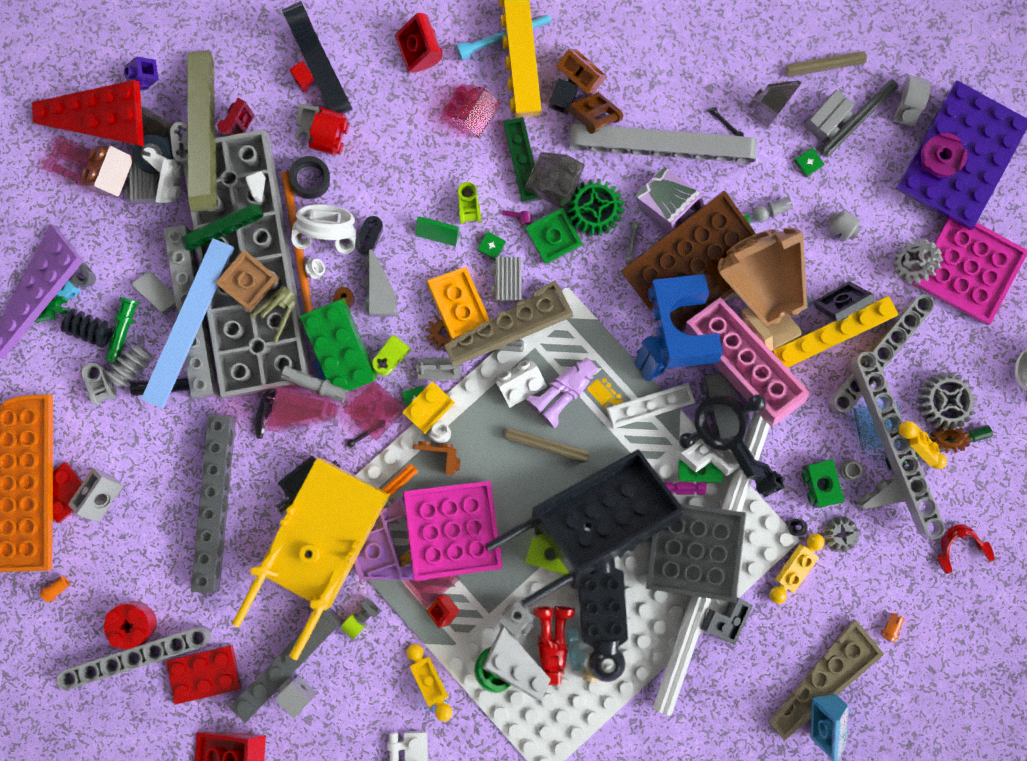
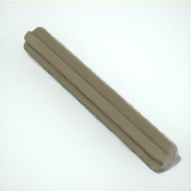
(825, 64)
(546, 445)

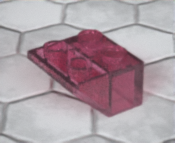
(470, 109)

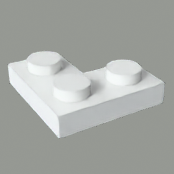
(702, 454)

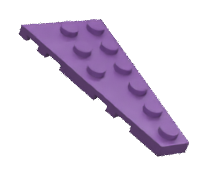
(44, 277)

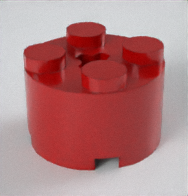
(328, 131)
(117, 628)

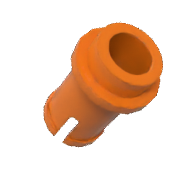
(49, 593)
(892, 628)

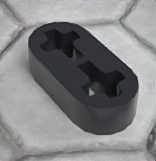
(364, 233)

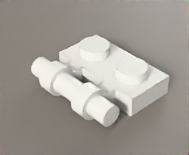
(414, 745)

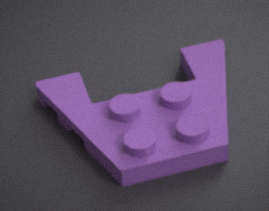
(379, 555)

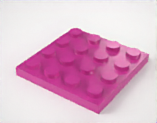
(974, 269)
(450, 530)

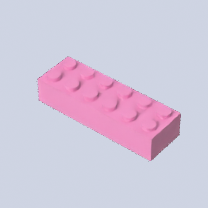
(749, 362)

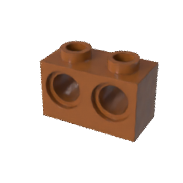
(581, 70)

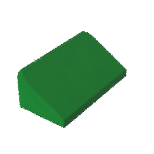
(437, 231)

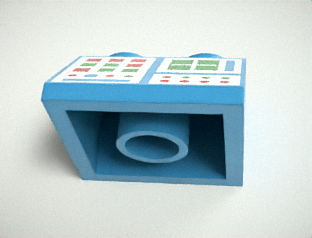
(829, 724)

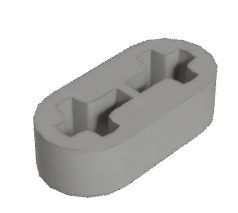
(177, 143)

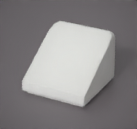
(256, 185)

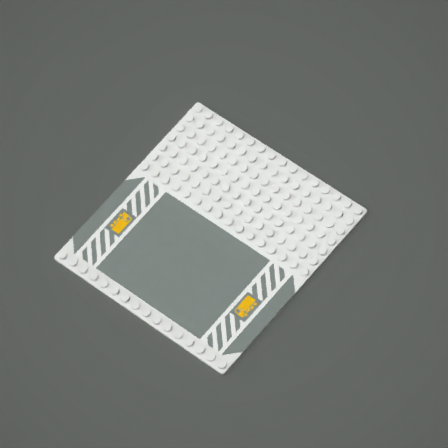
(527, 477)

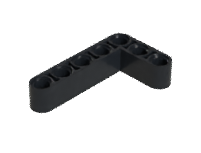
(316, 58)

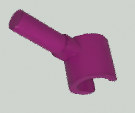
(525, 217)

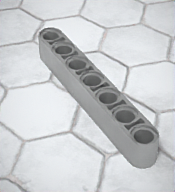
(889, 348)
(124, 658)

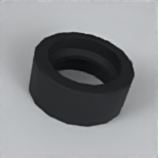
(310, 161)

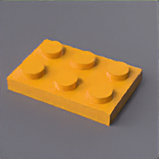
(457, 302)

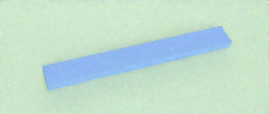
(187, 323)

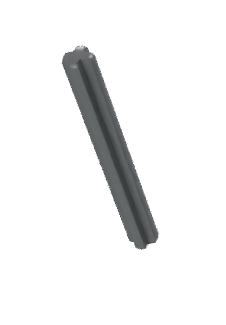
(859, 118)

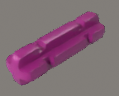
(687, 488)

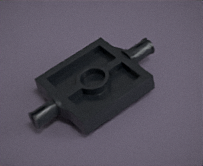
(294, 480)

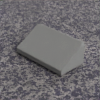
(155, 292)

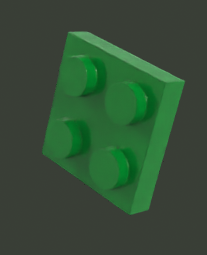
(554, 236)

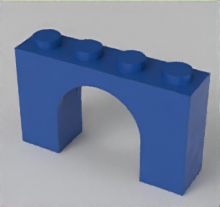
(679, 348)

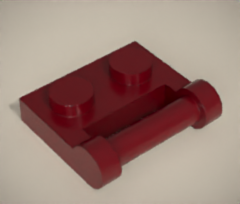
(239, 116)

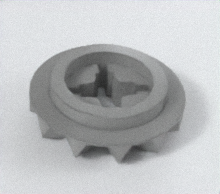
(834, 526)

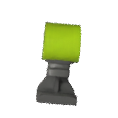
(356, 623)

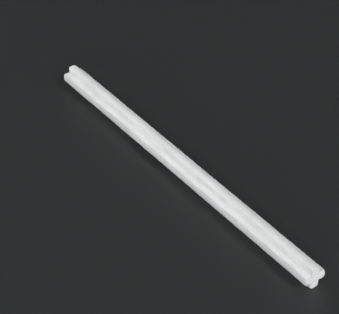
(698, 606)

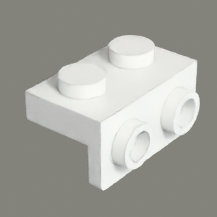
(520, 382)

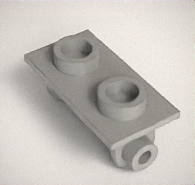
(437, 369)

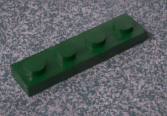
(520, 155)

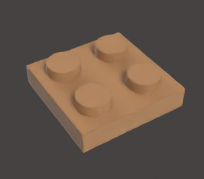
(247, 280)

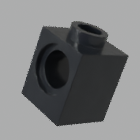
(563, 95)

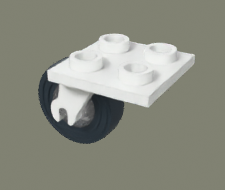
(157, 158)

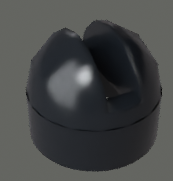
(797, 522)

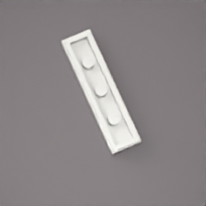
(650, 405)

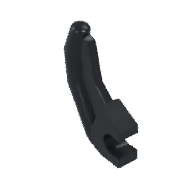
(263, 411)

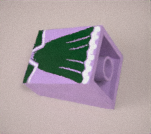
(668, 199)

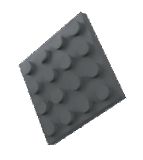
(699, 554)

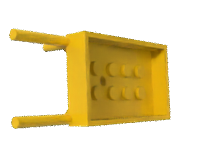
(331, 520)

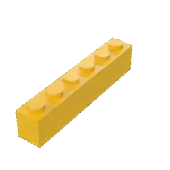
(521, 58)
(836, 332)

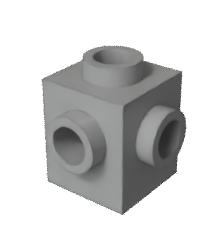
(516, 620)

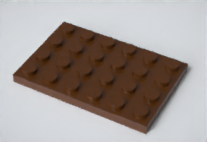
(692, 250)

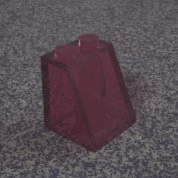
(300, 410)

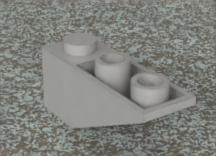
(382, 297)
(886, 493)

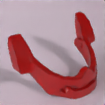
(961, 532)

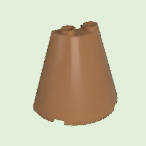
(768, 273)

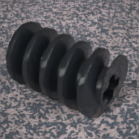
(86, 328)

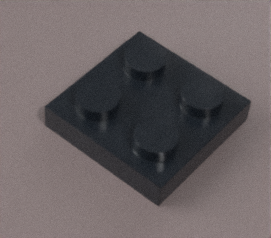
(844, 301)

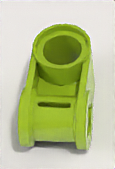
(468, 207)
(393, 353)

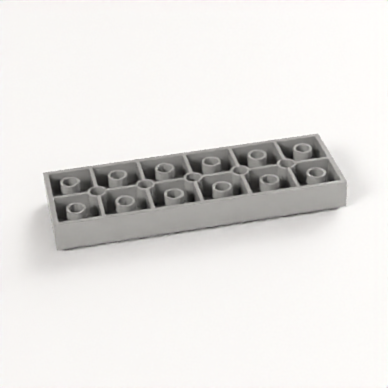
(243, 345)

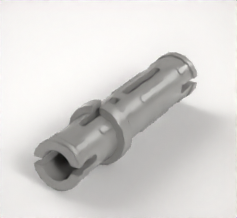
(307, 381)

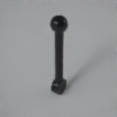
(714, 111)
(351, 442)

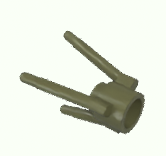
(282, 298)

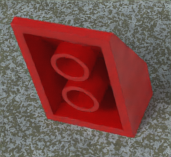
(229, 746)

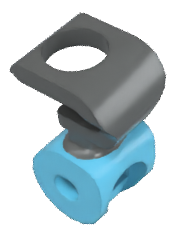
(71, 287)

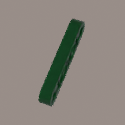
(222, 227)

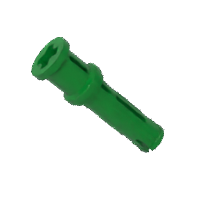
(123, 321)

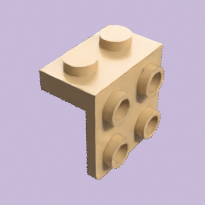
(773, 335)

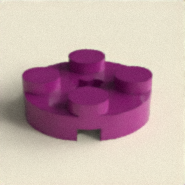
(935, 164)

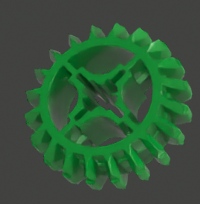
(604, 205)

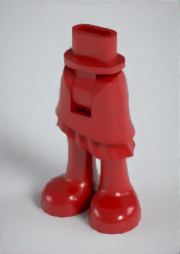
(553, 652)

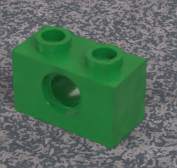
(832, 491)

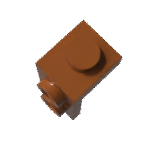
(452, 463)

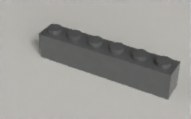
(282, 668)

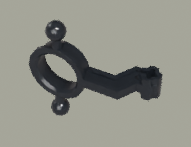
(766, 480)

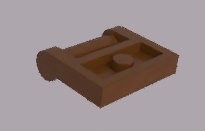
(594, 106)

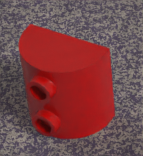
(418, 44)

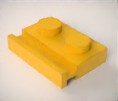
(428, 407)

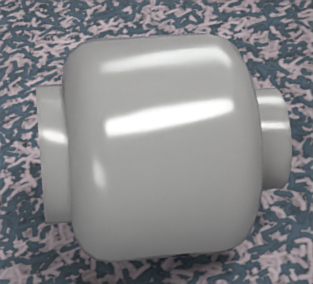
(843, 225)

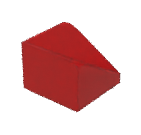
(302, 76)
(443, 611)

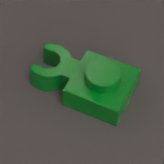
(52, 308)

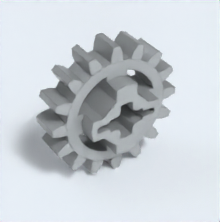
(917, 261)

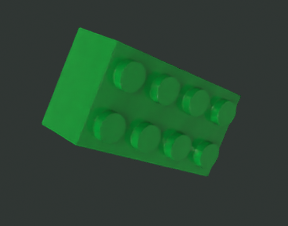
(339, 346)

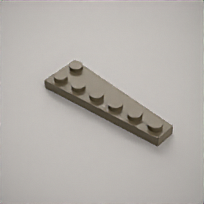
(527, 317)
(837, 668)

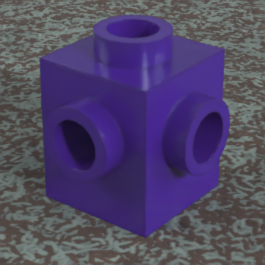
(142, 70)

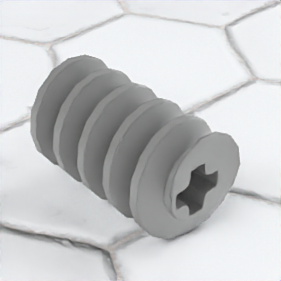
(127, 367)

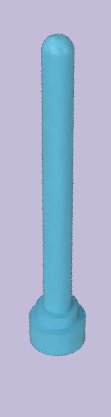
(466, 49)

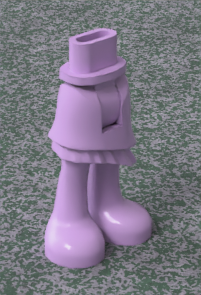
(569, 383)

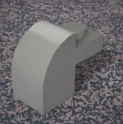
(913, 100)

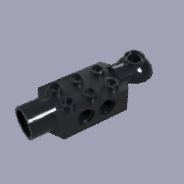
(604, 619)

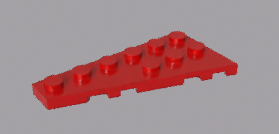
(100, 112)

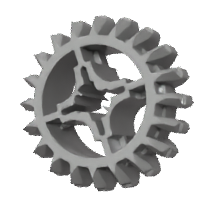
(961, 411)

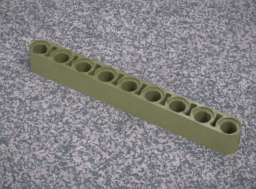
(201, 131)

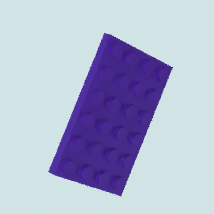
(990, 137)

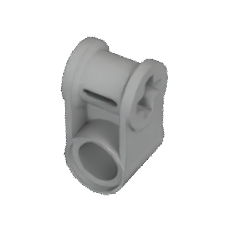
(99, 388)

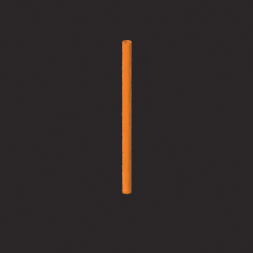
(307, 302)

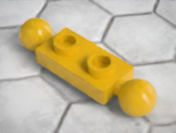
(923, 445)
(796, 568)
(429, 682)

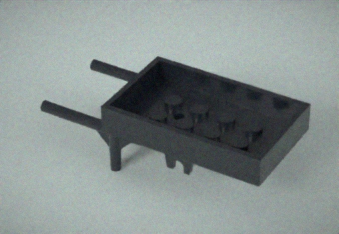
(619, 507)

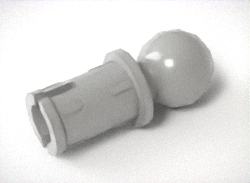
(761, 213)

